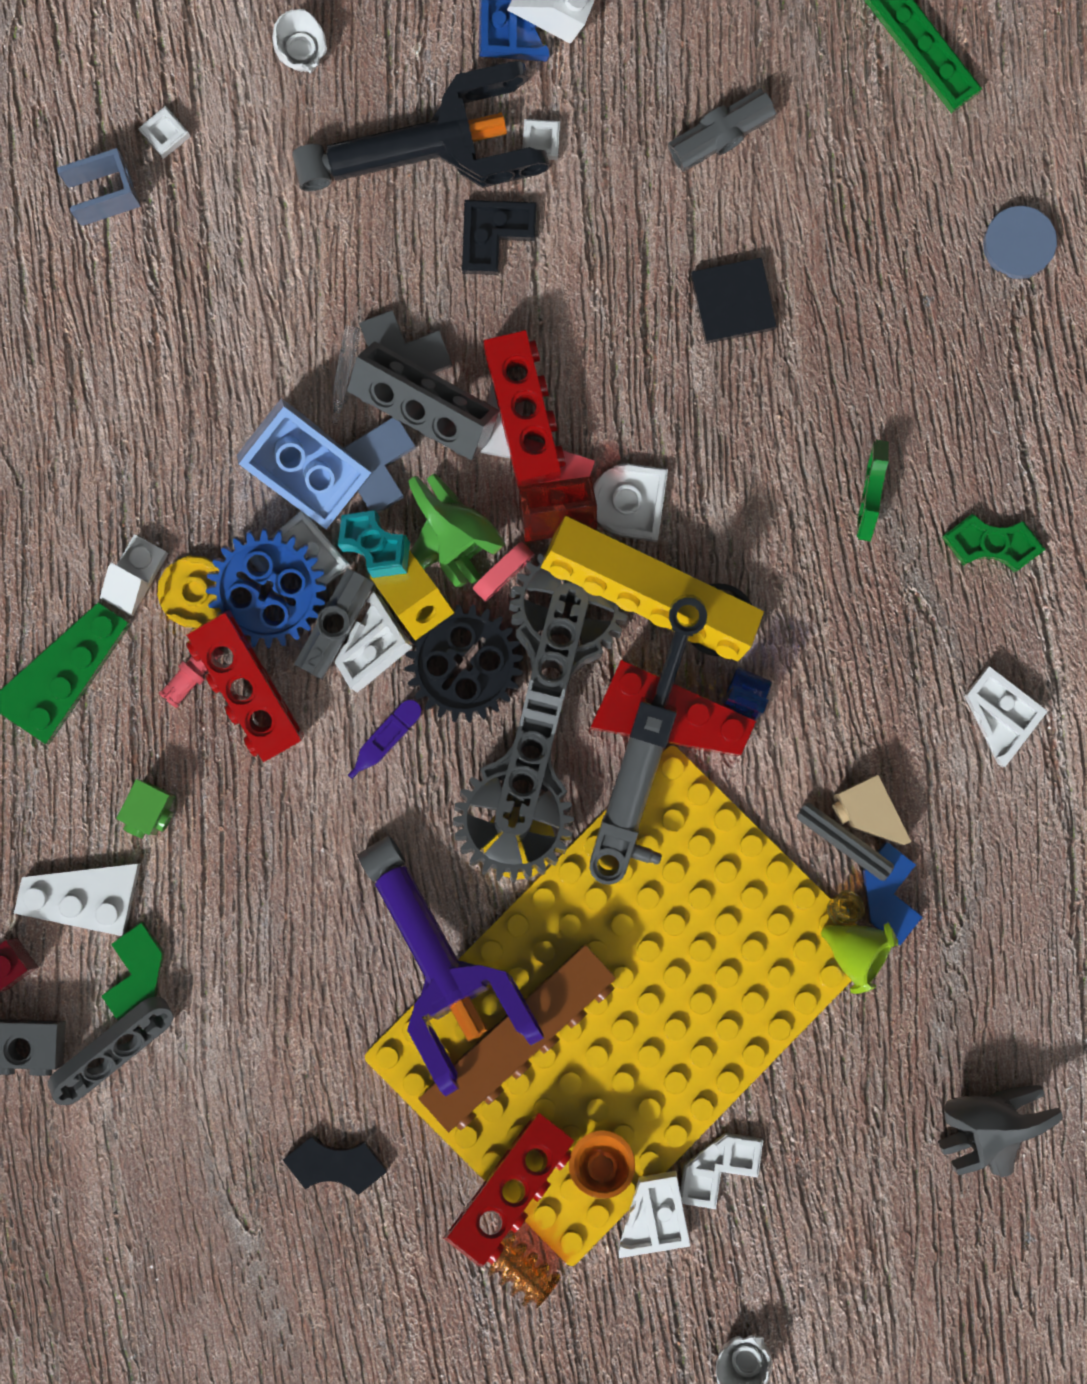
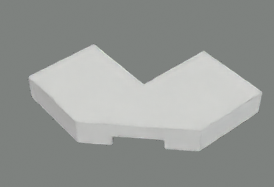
(726, 1154)

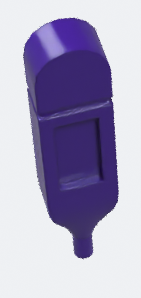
(387, 736)

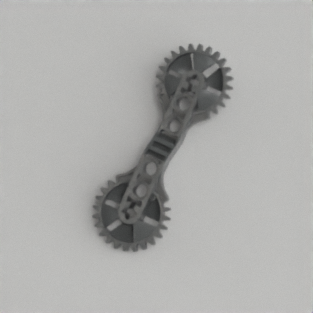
(535, 729)

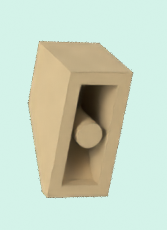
(870, 811)

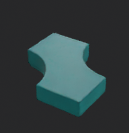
(384, 552)

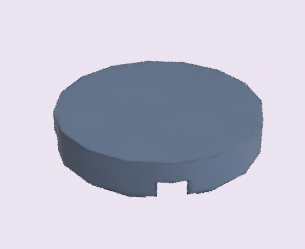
(1020, 242)

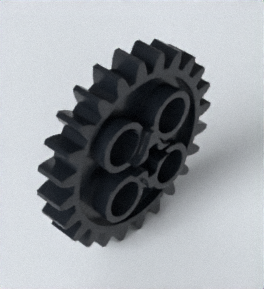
(490, 684)

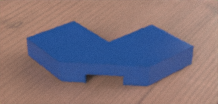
(881, 901)

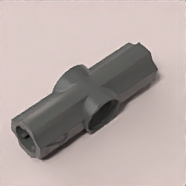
(722, 130)
(347, 602)

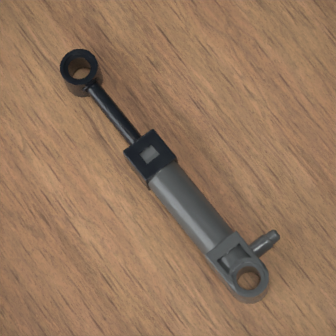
(641, 759)

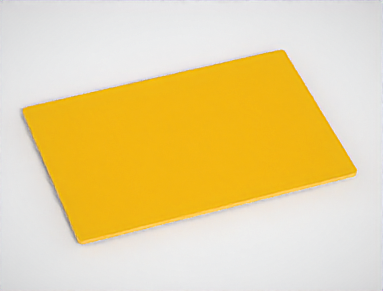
(711, 985)

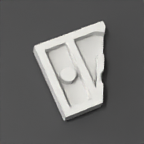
(1002, 714)
(655, 1217)

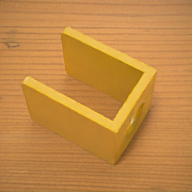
(414, 598)

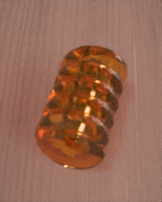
(523, 1272)

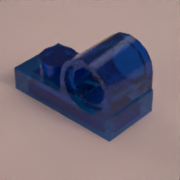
(747, 694)

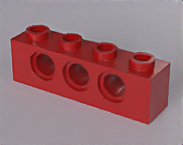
(517, 351)
(226, 632)
(466, 1233)

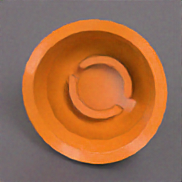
(602, 1164)

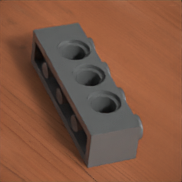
(422, 400)
(45, 1041)

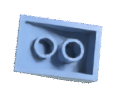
(302, 464)

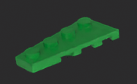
(57, 679)

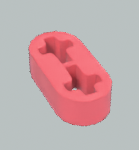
(503, 571)

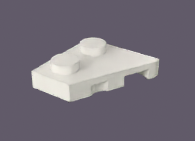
(371, 645)

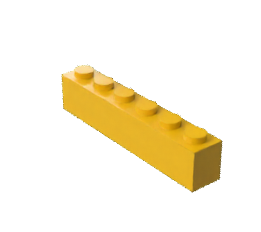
(649, 587)

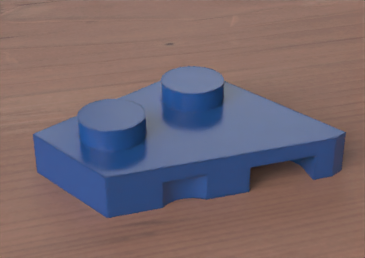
(507, 34)

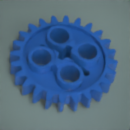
(282, 559)

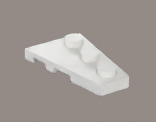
(82, 898)

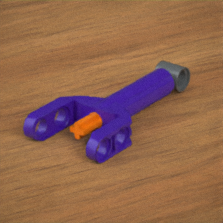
(448, 982)

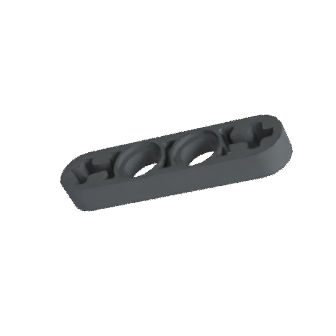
(106, 1047)

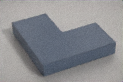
(376, 452)

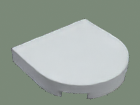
(631, 501)

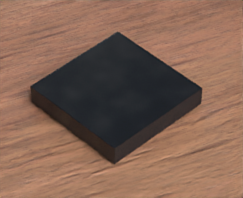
(733, 300)

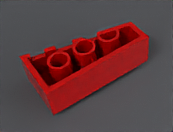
(698, 720)

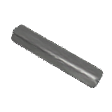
(845, 841)

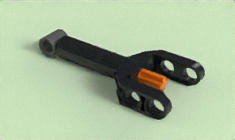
(444, 137)

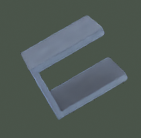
(94, 168)

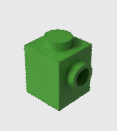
(146, 809)

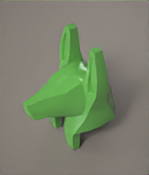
(451, 532)

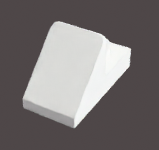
(133, 575)

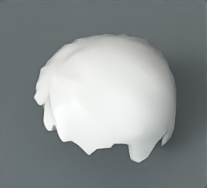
(299, 40)
(744, 1361)

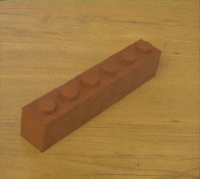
(506, 1052)

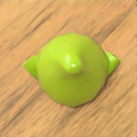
(860, 951)

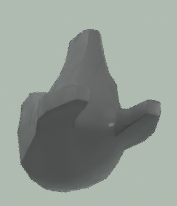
(994, 1128)

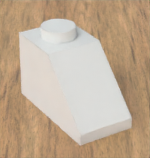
(557, 17)

